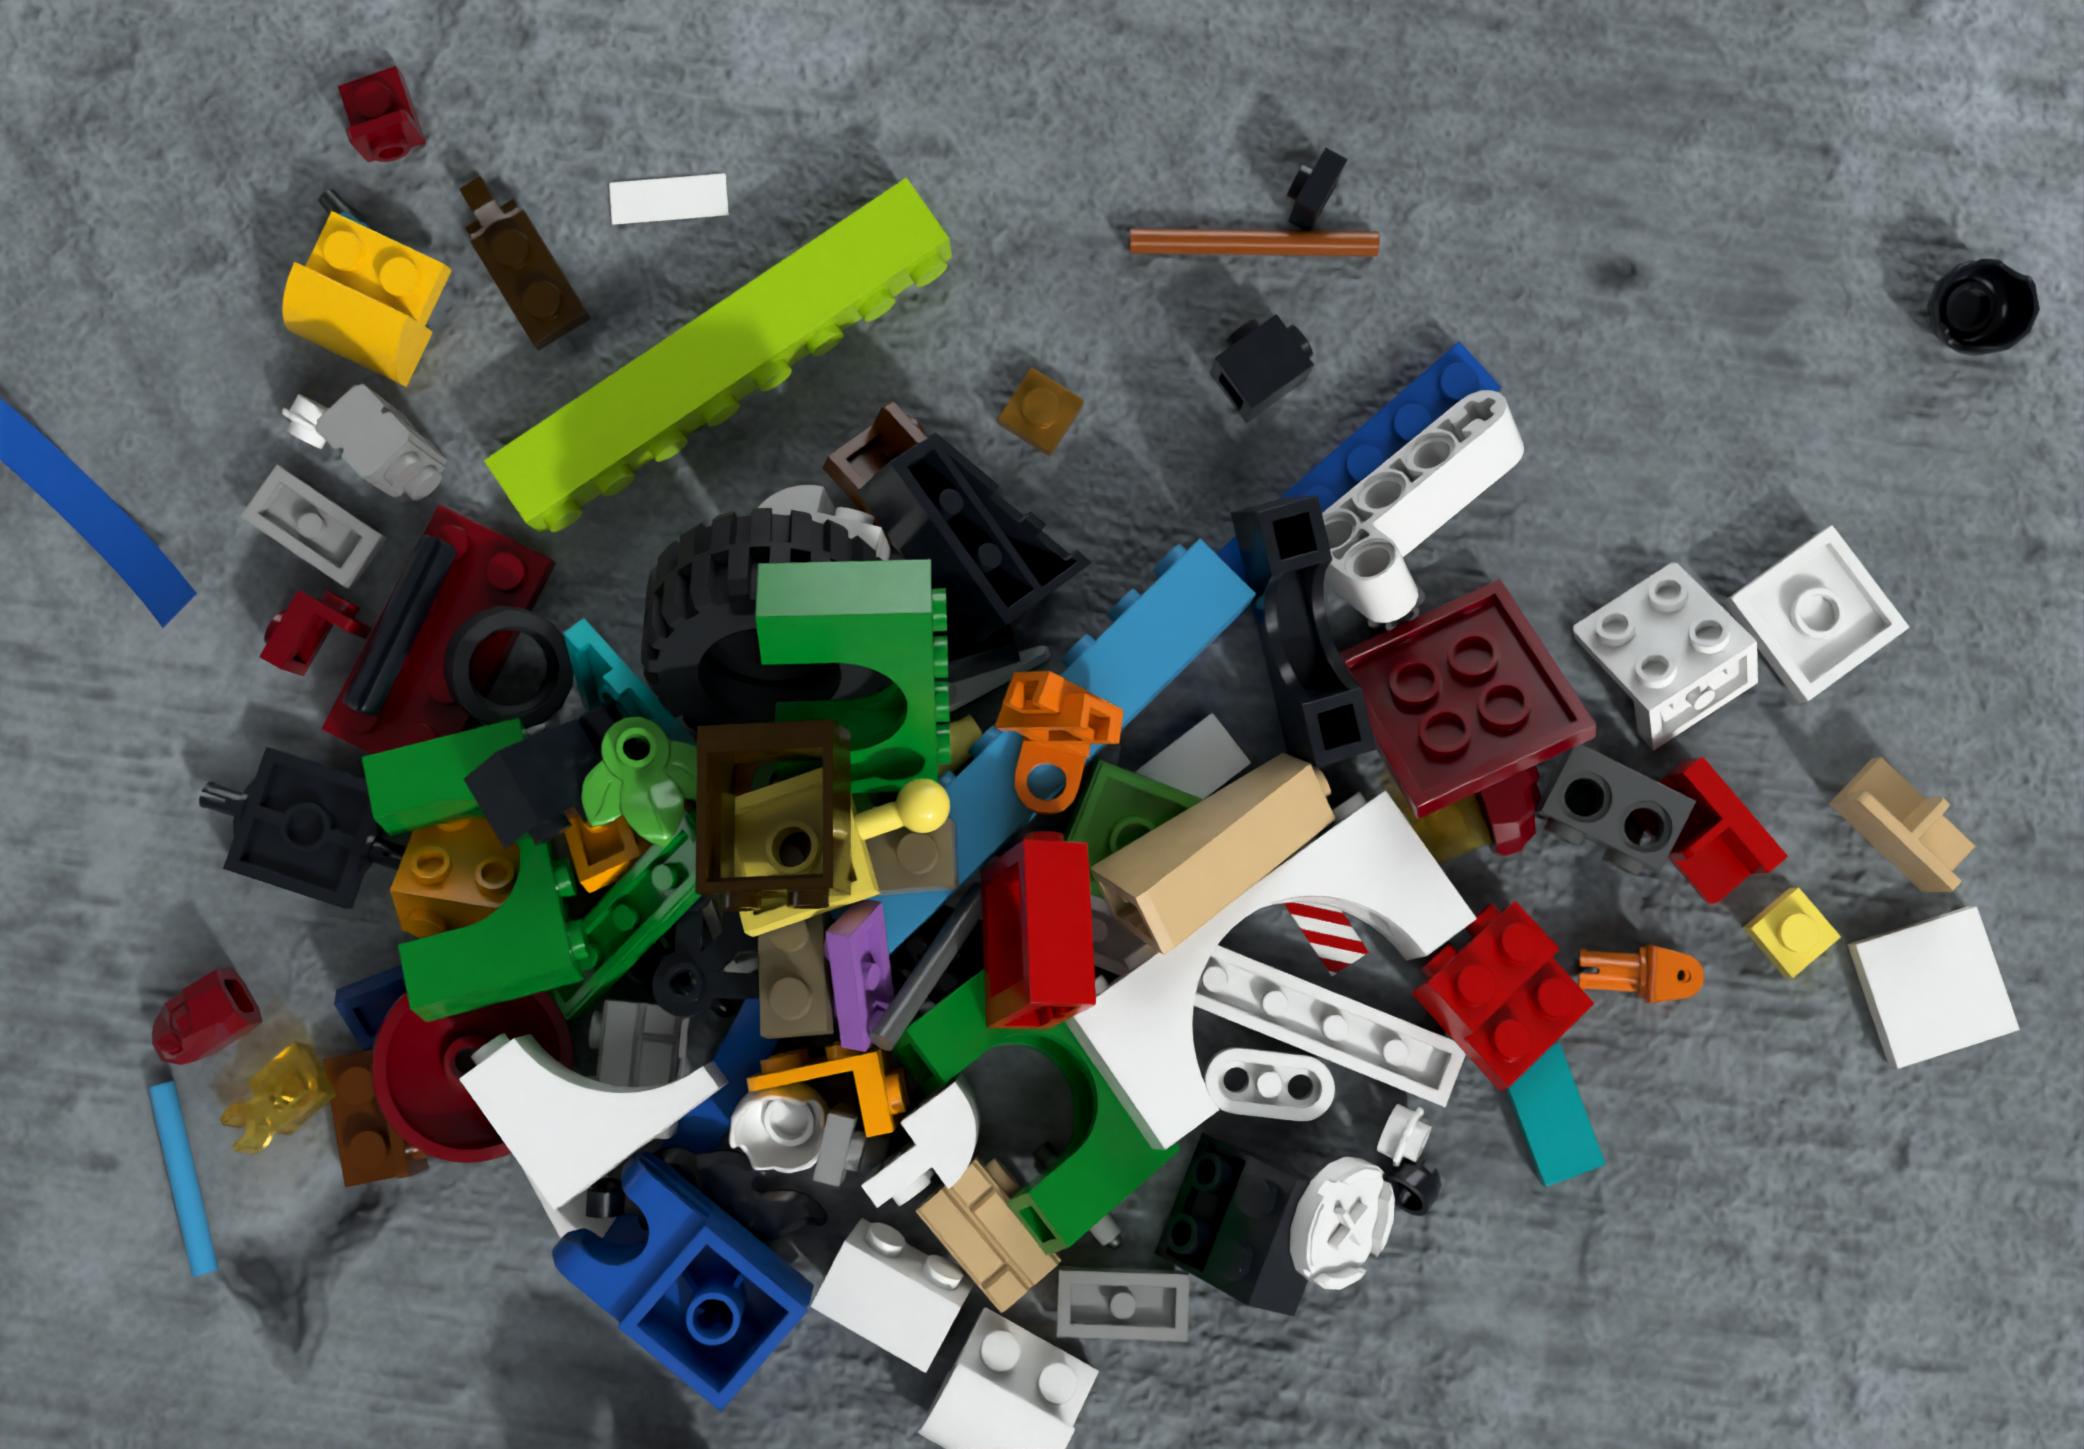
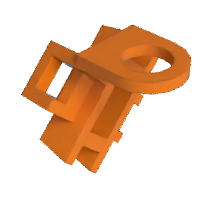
(1057, 729)

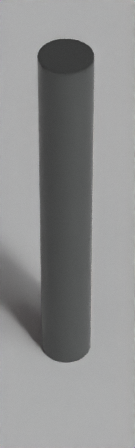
(928, 970)

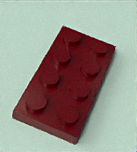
(483, 575)

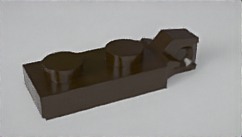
(522, 267)

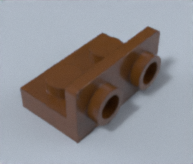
(365, 1139)

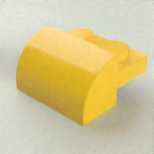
(365, 298)

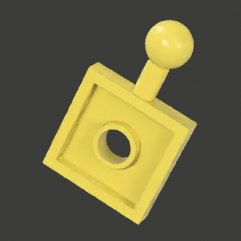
(796, 805)

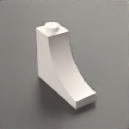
(570, 1126)

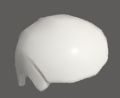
(780, 1127)

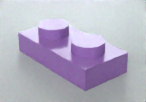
(859, 971)

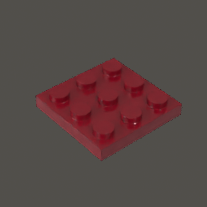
(1465, 699)

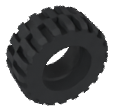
(705, 600)

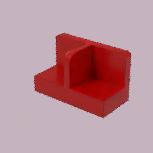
(1721, 836)

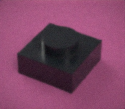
(1314, 187)

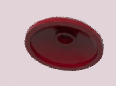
(421, 1085)

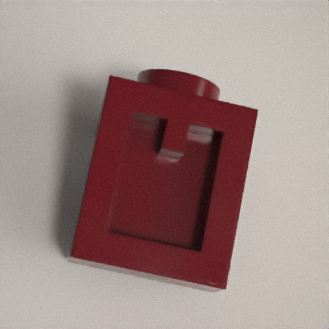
(381, 116)

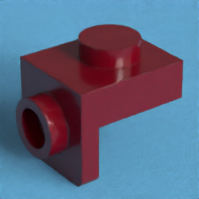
(301, 630)

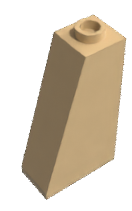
(1213, 851)

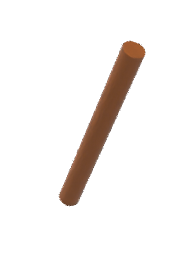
(1254, 242)

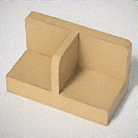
(1904, 826)

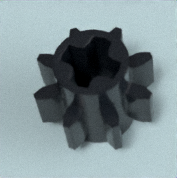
(911, 953)

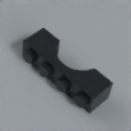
(1315, 695)

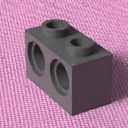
(1618, 794)

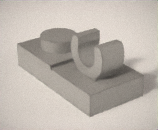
(846, 1145)

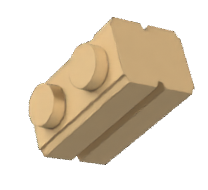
(986, 1233)

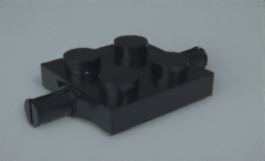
(304, 828)

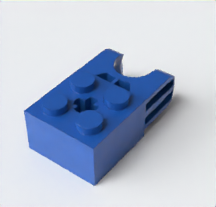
(666, 1280)

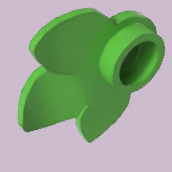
(643, 791)

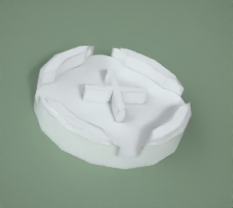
(1341, 1222)

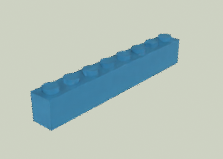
(1127, 666)

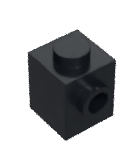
(1262, 365)

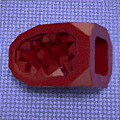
(1510, 811)
(205, 1018)

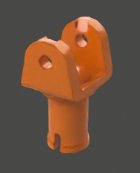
(1648, 972)

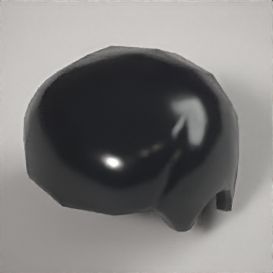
(1983, 307)

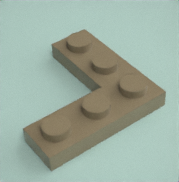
(792, 959)

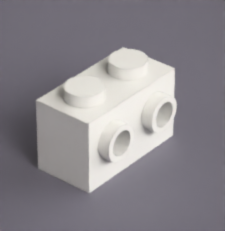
(893, 1293)

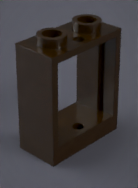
(770, 742)

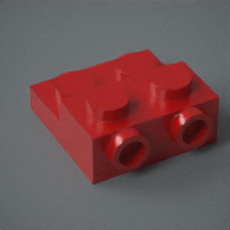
(1502, 993)

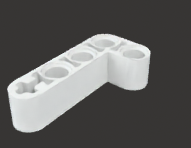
(1414, 497)

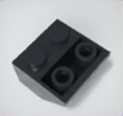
(1236, 1225)

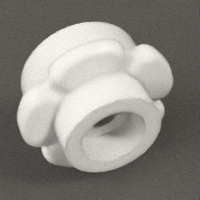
(303, 420)
(1404, 1135)

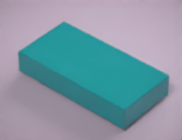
(1554, 1120)

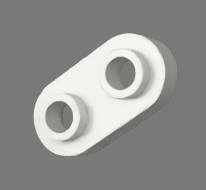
(1267, 1084)

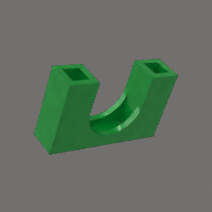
(874, 619)
(523, 943)
(1106, 1149)

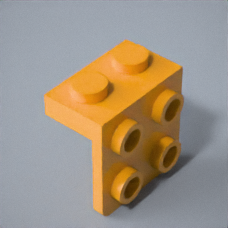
(452, 876)
(880, 1088)

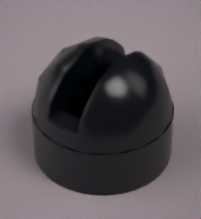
(1414, 1186)

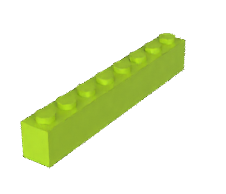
(721, 359)

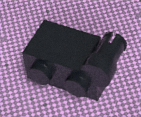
(539, 781)

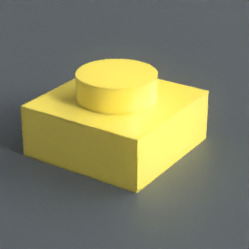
(1791, 932)

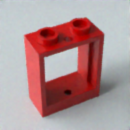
(1038, 933)

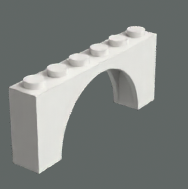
(1143, 1019)

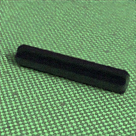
(399, 625)

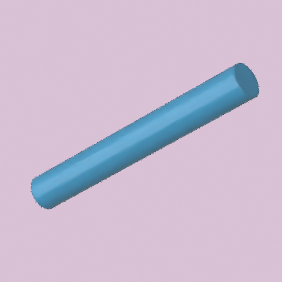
(183, 1178)

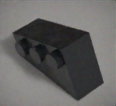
(977, 542)

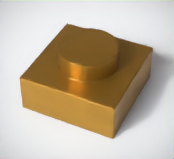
(1040, 412)

